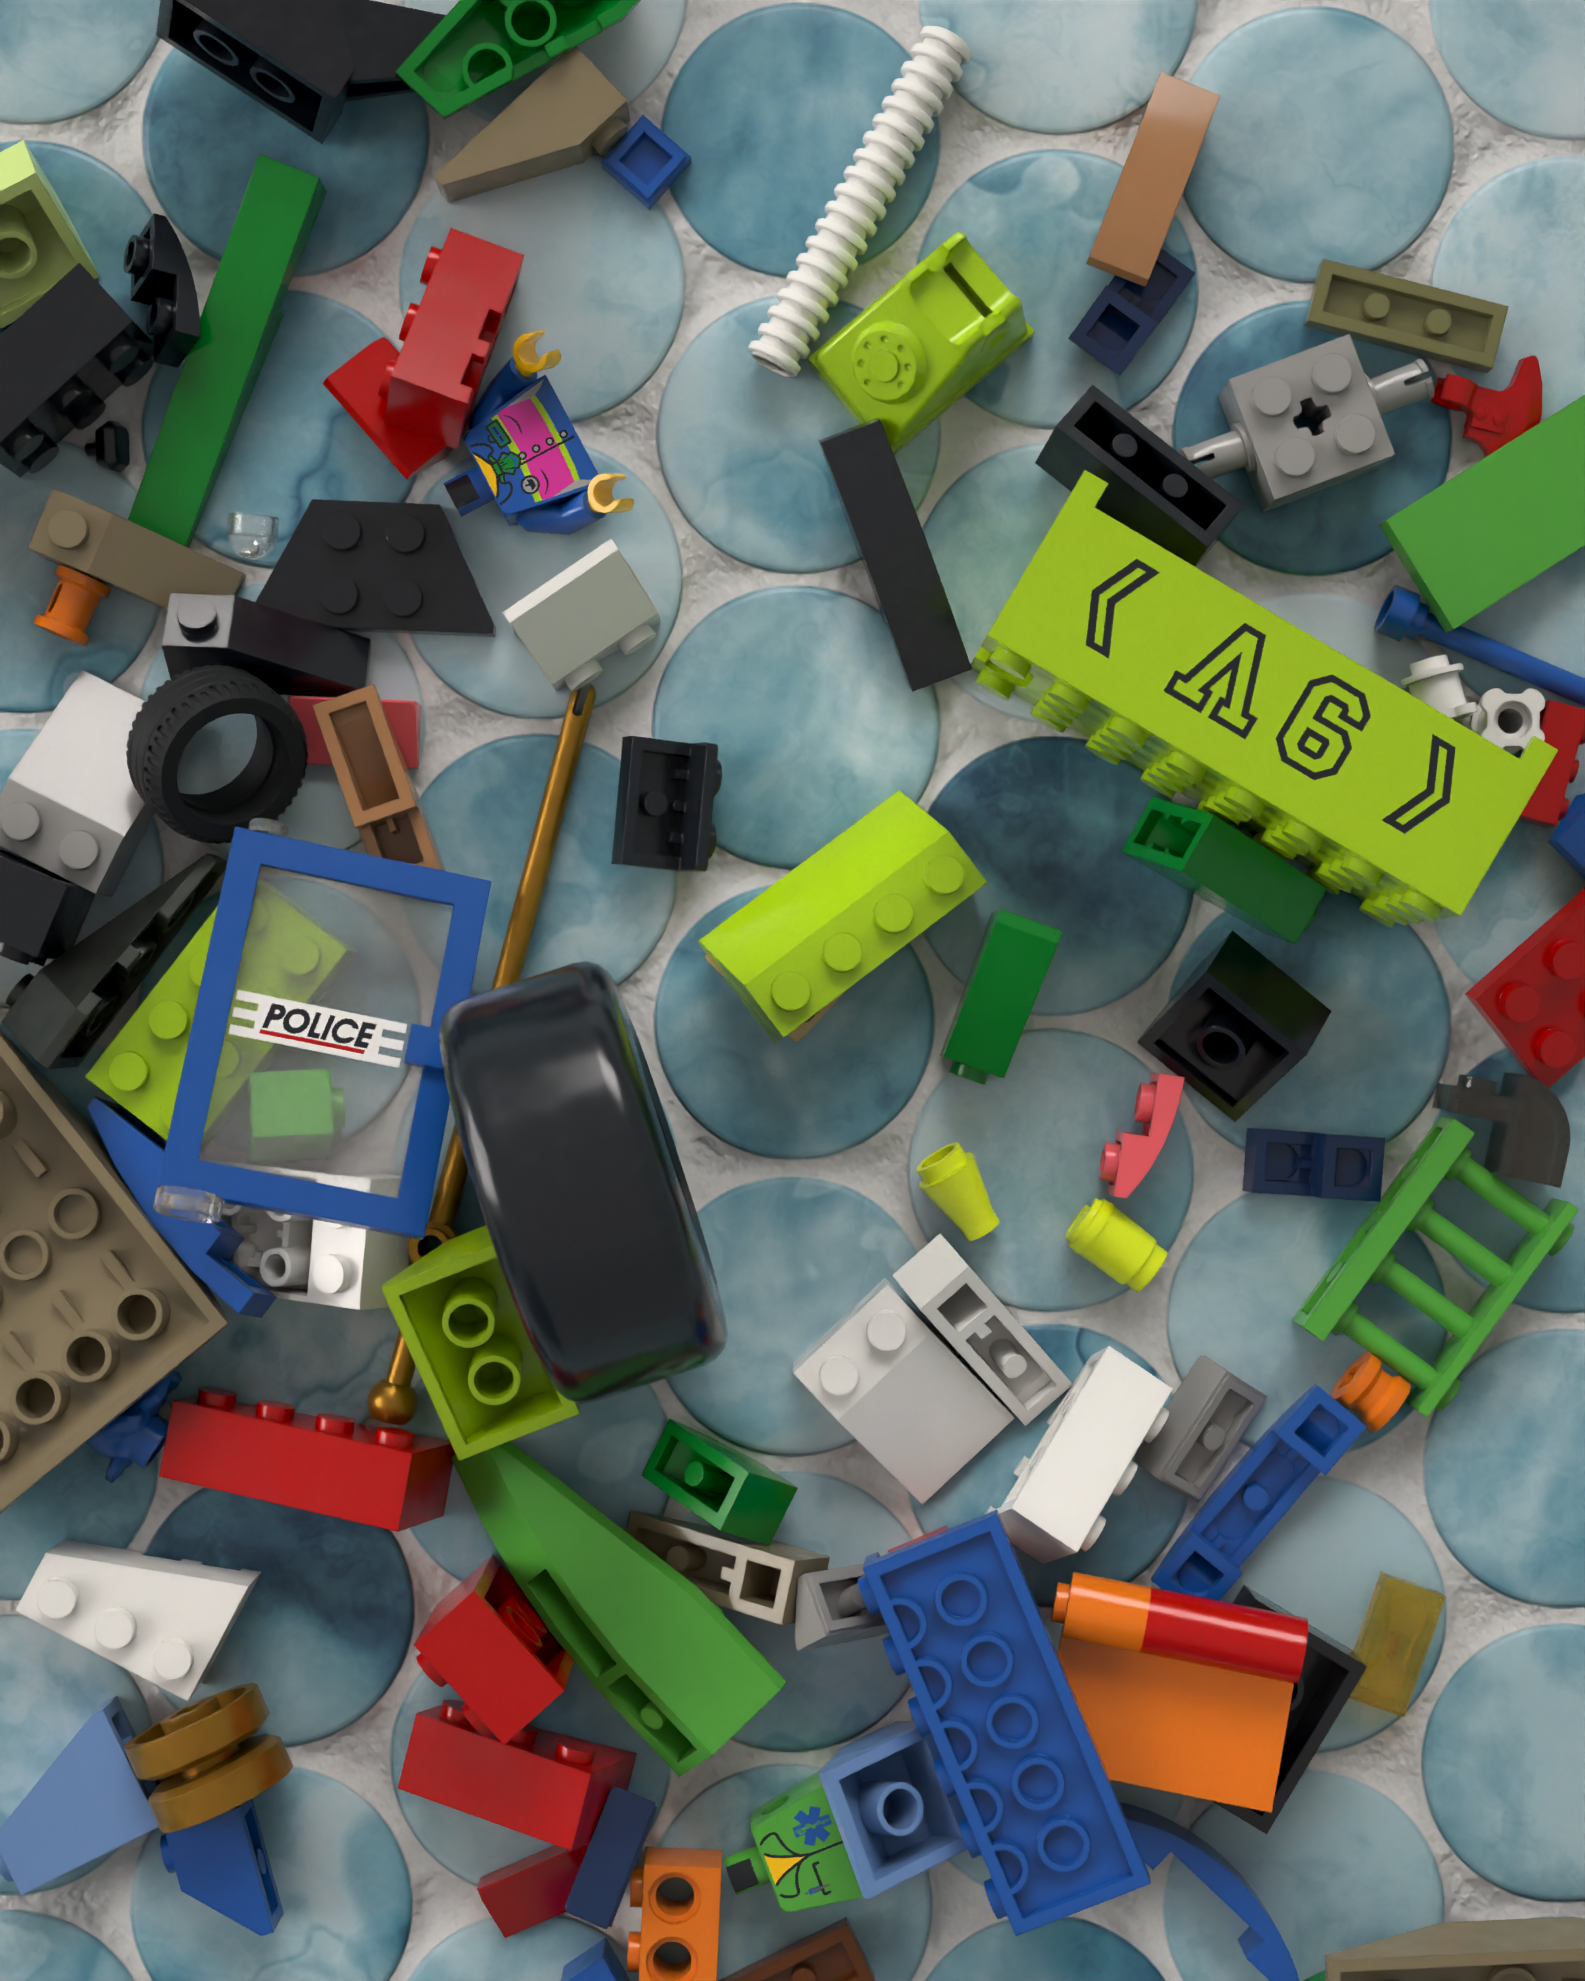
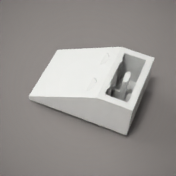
(316, 1258)

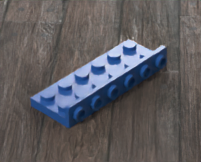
(1003, 1724)

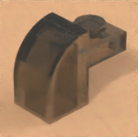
(1528, 1124)

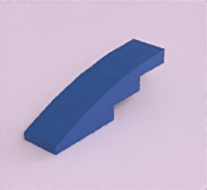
(202, 1246)

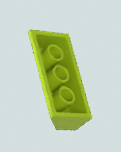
(841, 914)

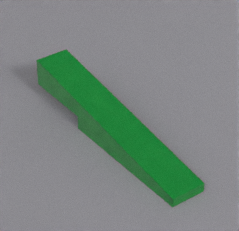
(231, 350)

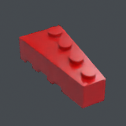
(307, 1460)

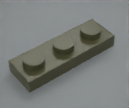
(1406, 316)

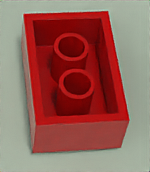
(493, 1652)

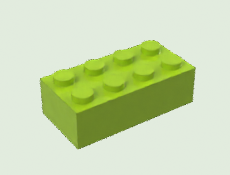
(149, 1052)

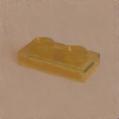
(1395, 1641)

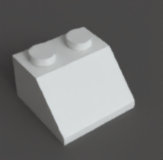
(584, 617)

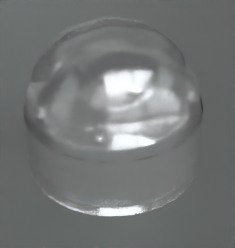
(252, 534)

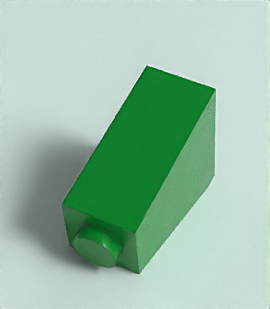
(1225, 868)
(999, 995)

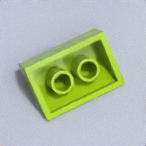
(473, 1346)

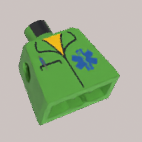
(796, 1851)

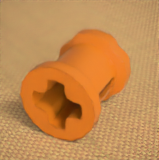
(72, 605)

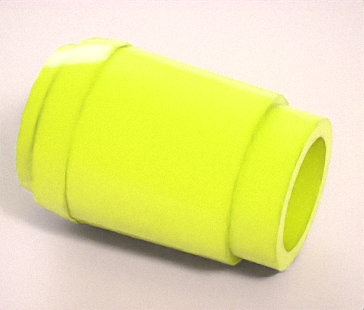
(1115, 1244)

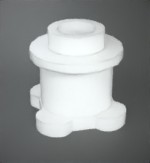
(1439, 686)
(1520, 709)

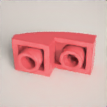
(1133, 1154)

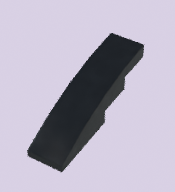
(895, 554)

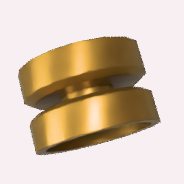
(208, 1758)

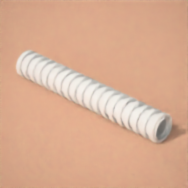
(860, 200)

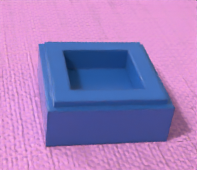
(646, 162)

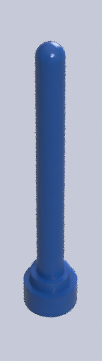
(1408, 617)

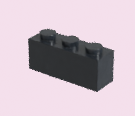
(1147, 479)

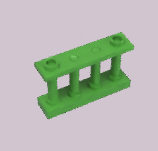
(1408, 1207)

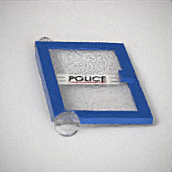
(319, 1037)

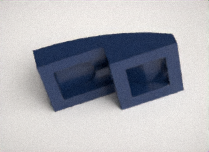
(1129, 313)
(1313, 1164)

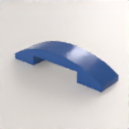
(1257, 1495)
(1261, 1940)

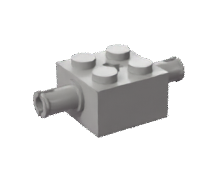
(1325, 387)

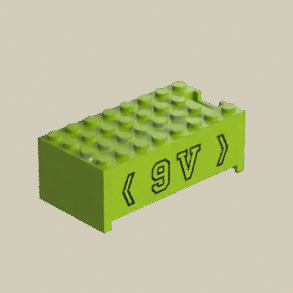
(1254, 719)

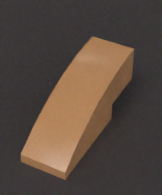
(1153, 179)
(376, 779)

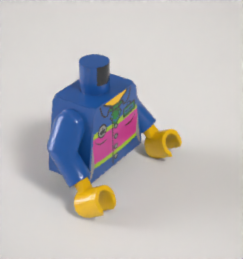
(531, 453)

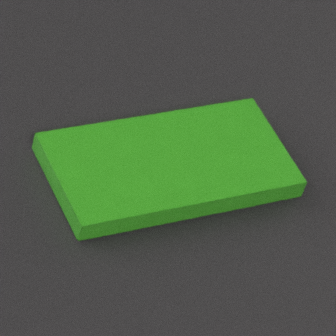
(1497, 520)

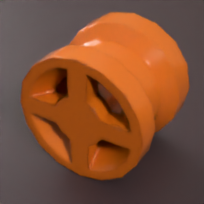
(1371, 1391)

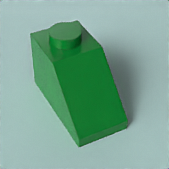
(719, 1483)

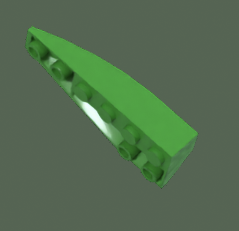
(620, 1611)

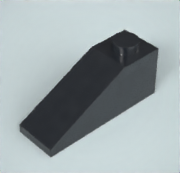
(276, 646)

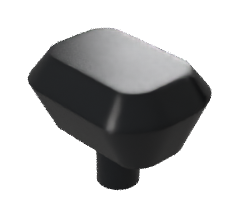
(110, 446)

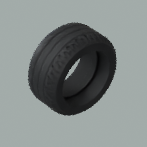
(177, 714)

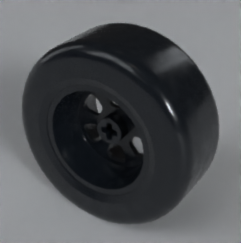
(581, 1183)

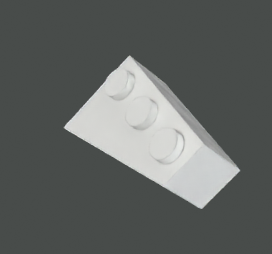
(1083, 1457)
(139, 1609)

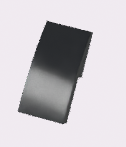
(166, 284)

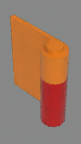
(1181, 1686)

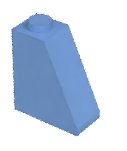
(79, 1805)

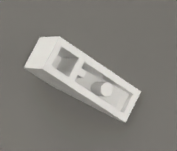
(982, 1329)

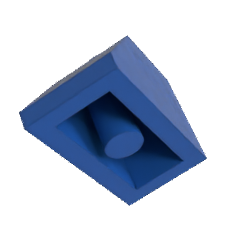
(227, 1868)

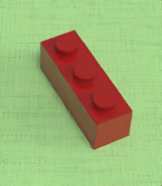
(1564, 731)

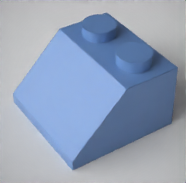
(891, 1806)

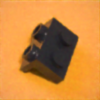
(666, 804)

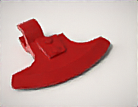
(1494, 415)

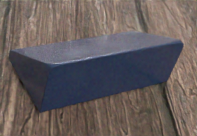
(610, 1857)

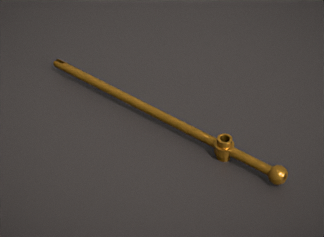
(394, 1398)

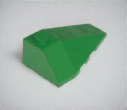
(497, 42)

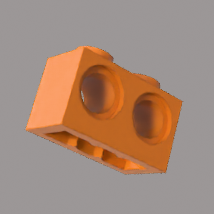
(686, 1921)

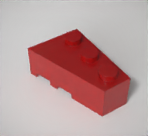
(450, 337)
(532, 1784)

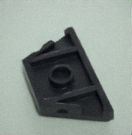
(378, 571)

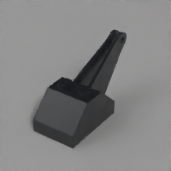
(299, 53)

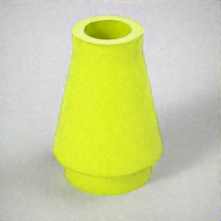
(957, 1188)

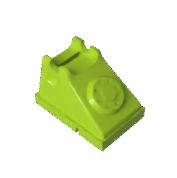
(923, 342)

